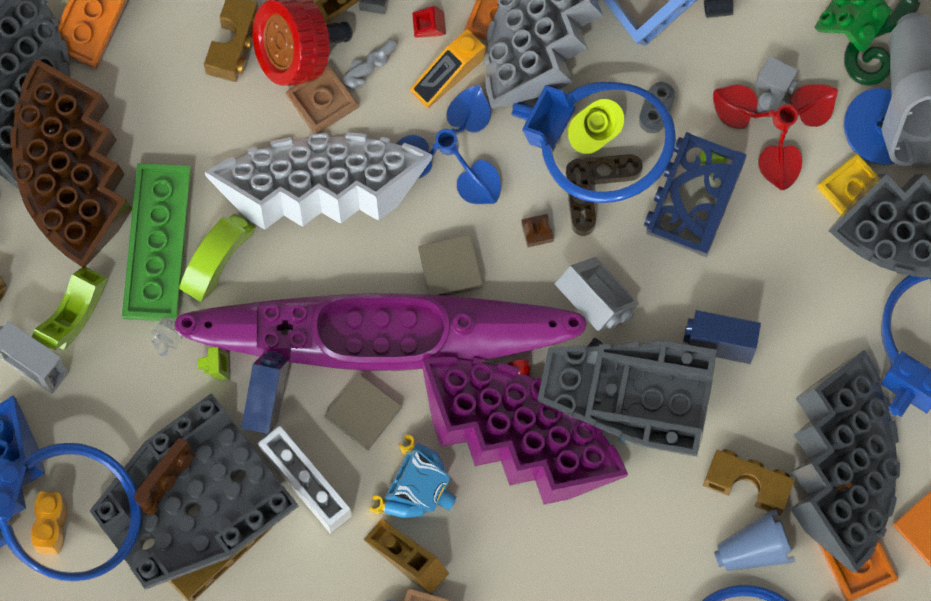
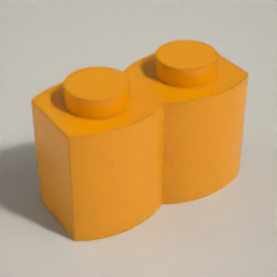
(50, 515)

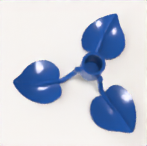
(469, 112)

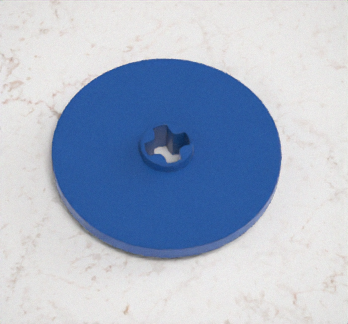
(861, 125)

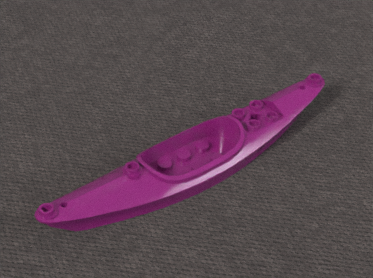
(380, 329)

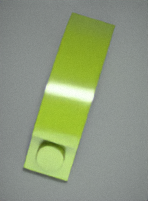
(213, 254)
(73, 311)

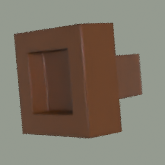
(537, 230)

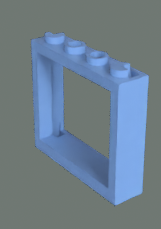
(655, 24)

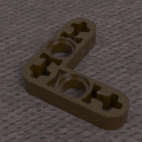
(591, 177)

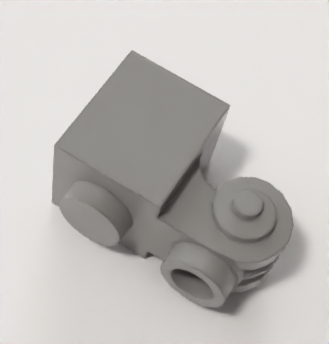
(776, 81)

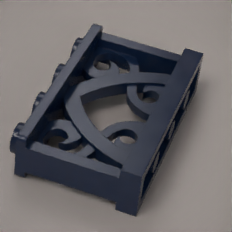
(706, 229)

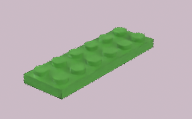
(156, 242)

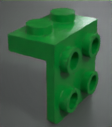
(856, 19)

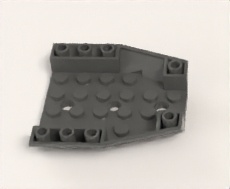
(229, 513)

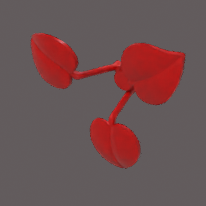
(777, 164)

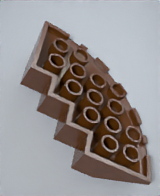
(64, 164)

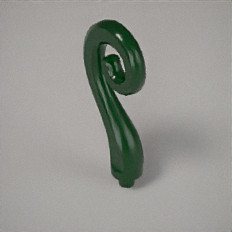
(851, 53)

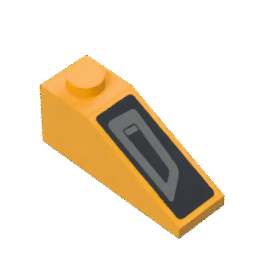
(449, 68)

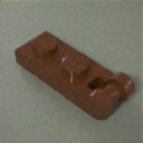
(164, 476)

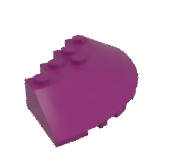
(505, 423)

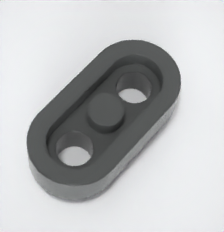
(648, 108)

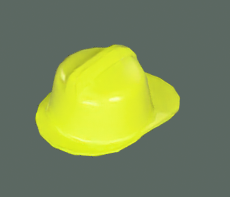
(595, 126)

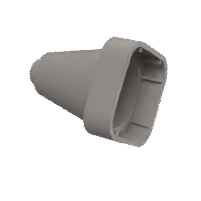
(908, 117)

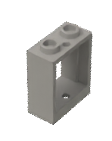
(597, 294)
(31, 357)

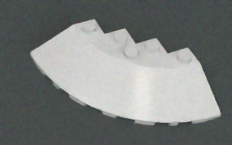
(319, 177)

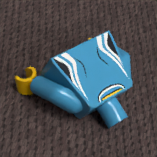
(417, 485)

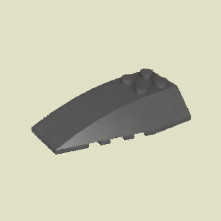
(634, 390)

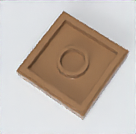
(322, 100)

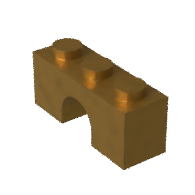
(227, 58)
(728, 469)

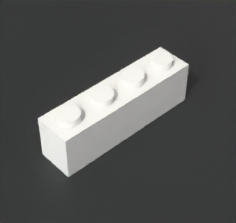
(305, 479)

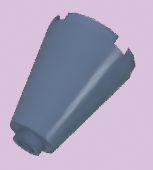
(756, 545)

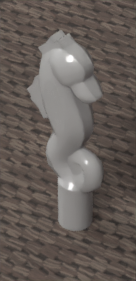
(361, 69)

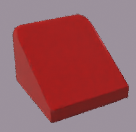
(429, 22)

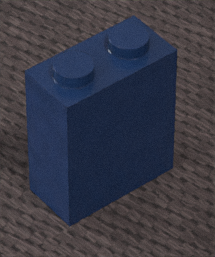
(730, 336)
(265, 392)

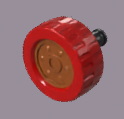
(294, 40)

